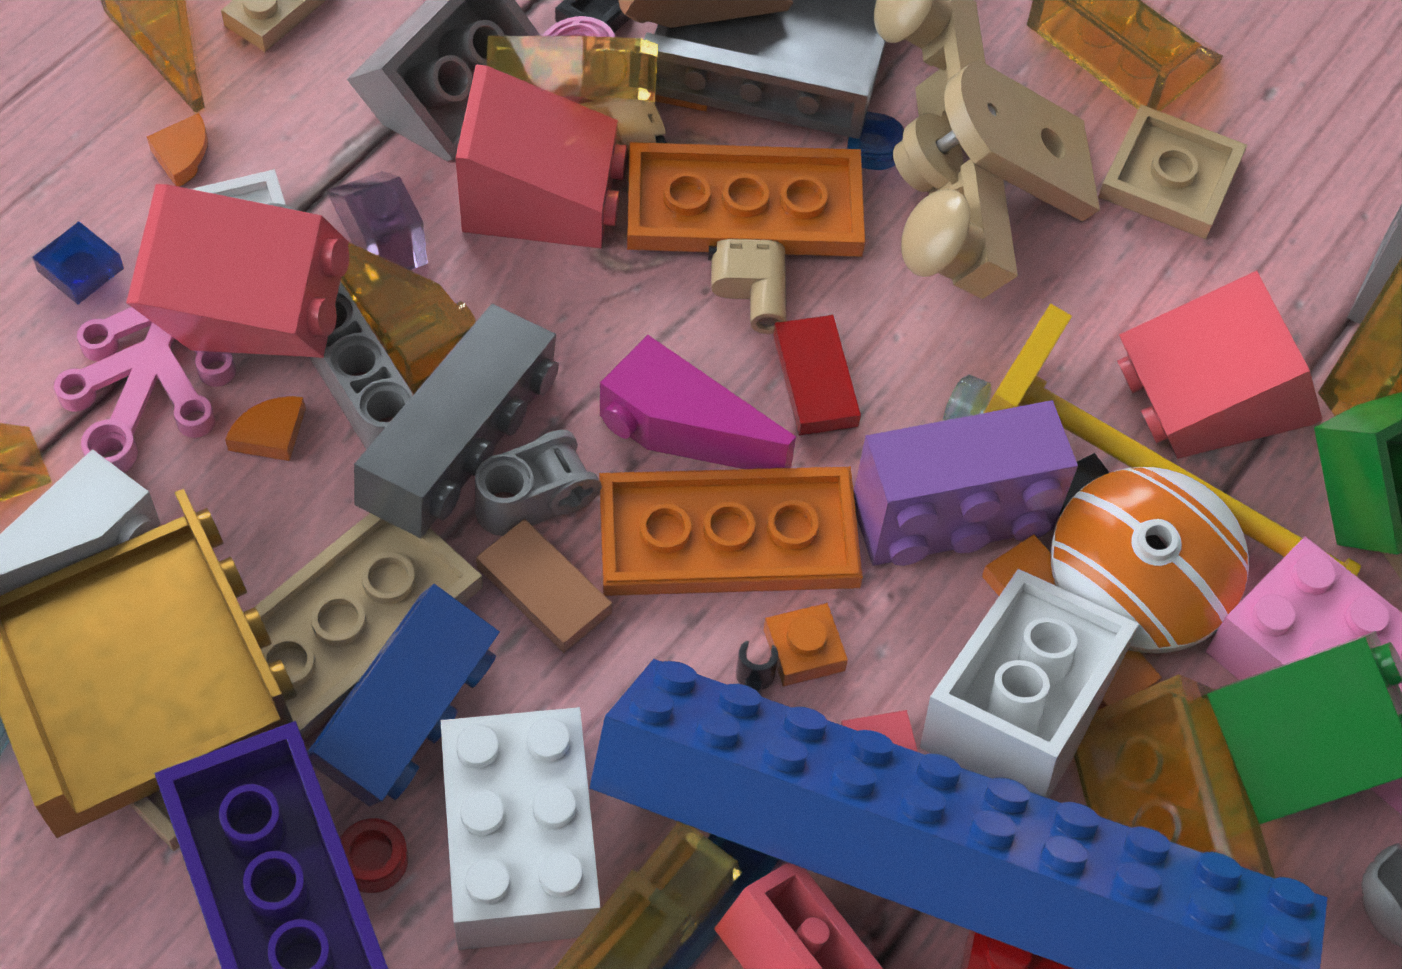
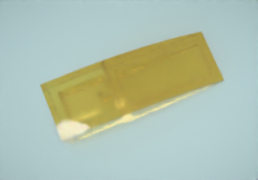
(657, 906)

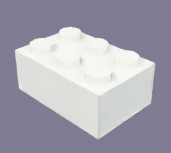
(519, 828)

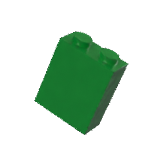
(1315, 726)

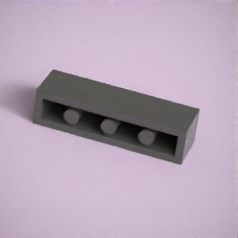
(455, 421)

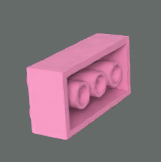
(1300, 610)

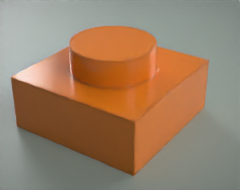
(806, 644)

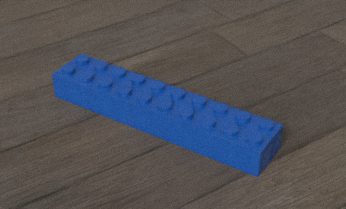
(942, 834)

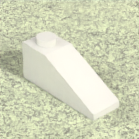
(73, 520)

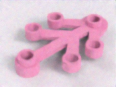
(144, 365)

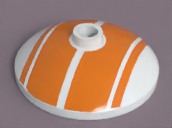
(1171, 592)

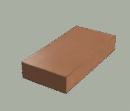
(544, 585)

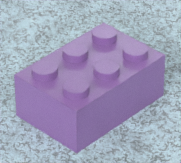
(962, 483)

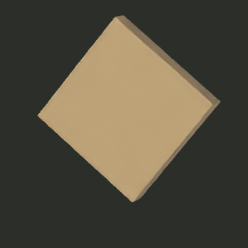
(1172, 171)

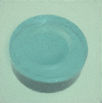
(968, 398)

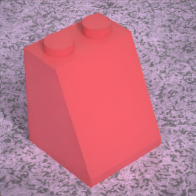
(536, 164)
(238, 274)
(1220, 371)

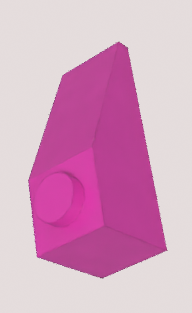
(688, 414)

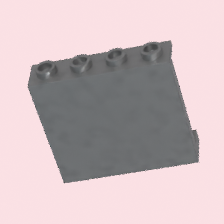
(785, 66)

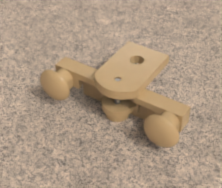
(1004, 131)

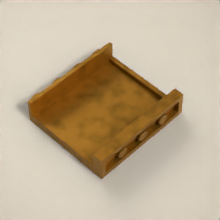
(132, 669)

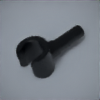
(754, 675)

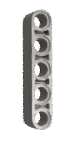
(354, 350)

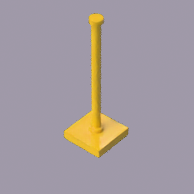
(1024, 387)

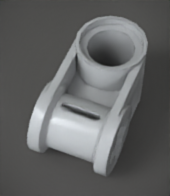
(541, 475)

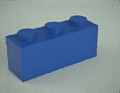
(404, 697)

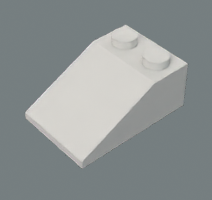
(1027, 684)

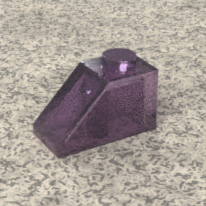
(382, 218)

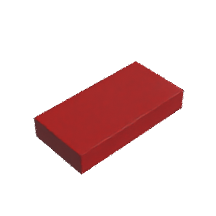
(816, 375)

